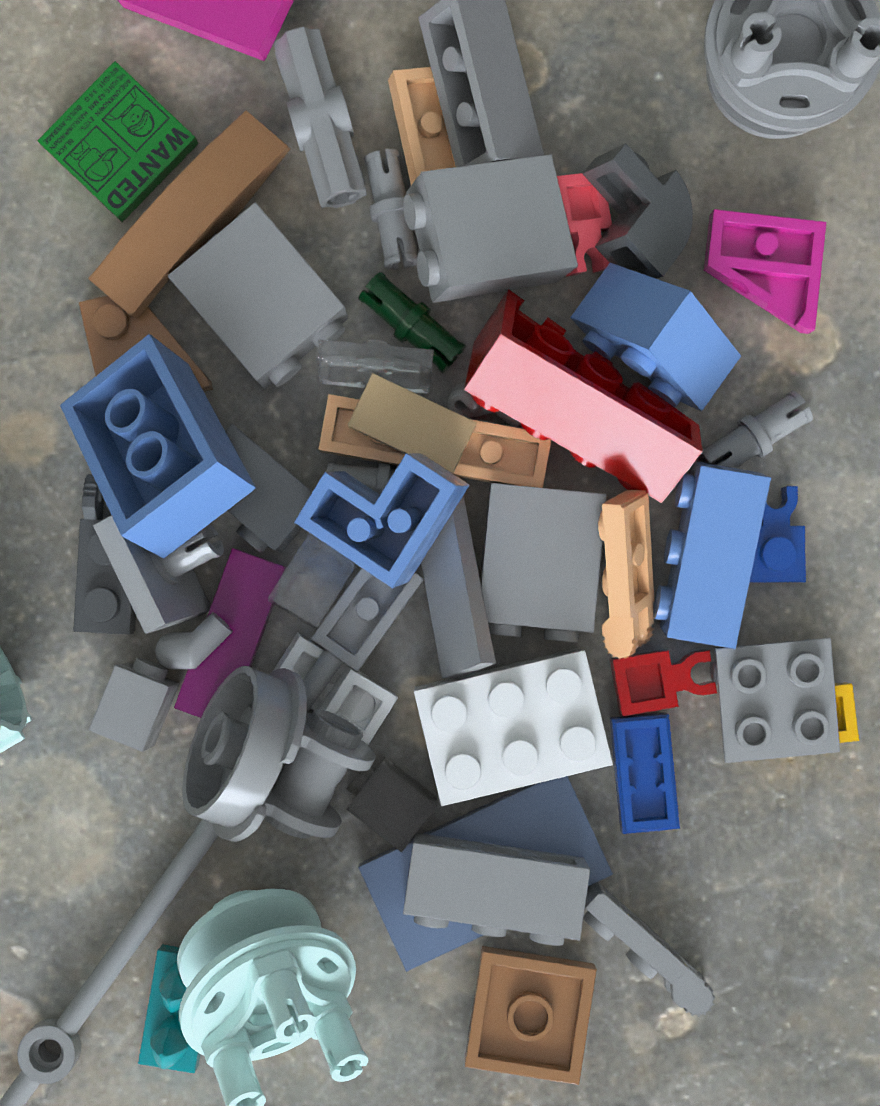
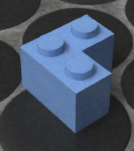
(657, 334)
(386, 530)

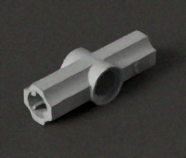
(320, 117)

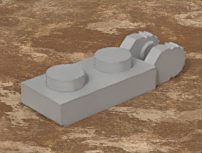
(648, 950)

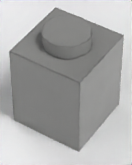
(135, 704)

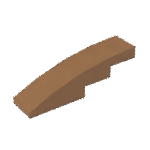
(189, 213)

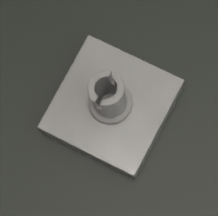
(159, 588)

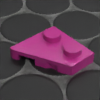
(769, 262)

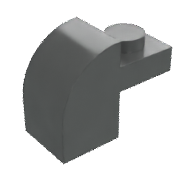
(652, 212)

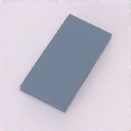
(531, 818)

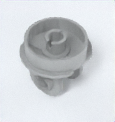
(241, 746)

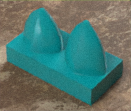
(162, 1036)

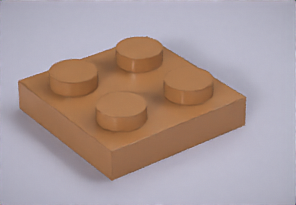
(530, 1015)

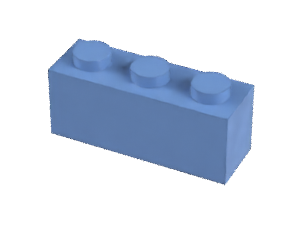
(711, 554)

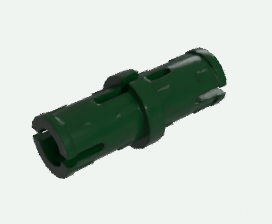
(411, 321)

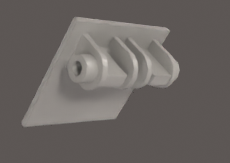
(776, 699)

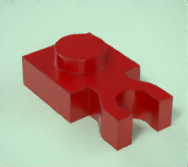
(651, 681)

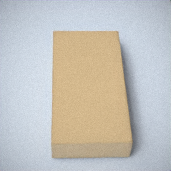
(411, 423)

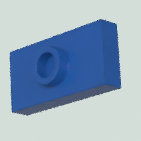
(644, 773)

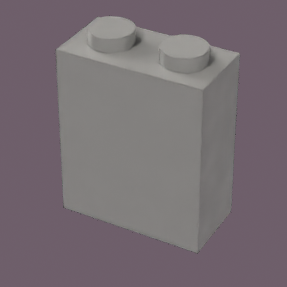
(489, 228)
(260, 297)
(541, 560)

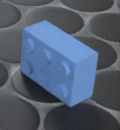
(156, 448)

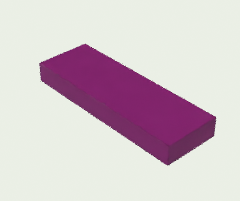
(245, 607)

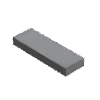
(457, 600)

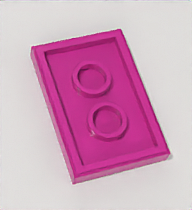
(236, 24)

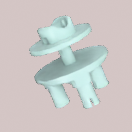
(262, 984)

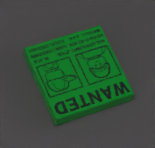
(118, 141)

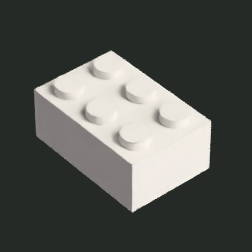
(512, 726)

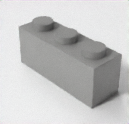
(480, 81)
(496, 889)

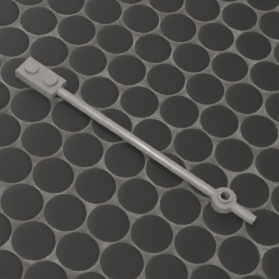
(348, 637)

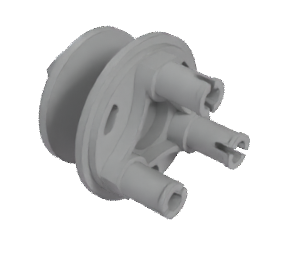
(790, 62)

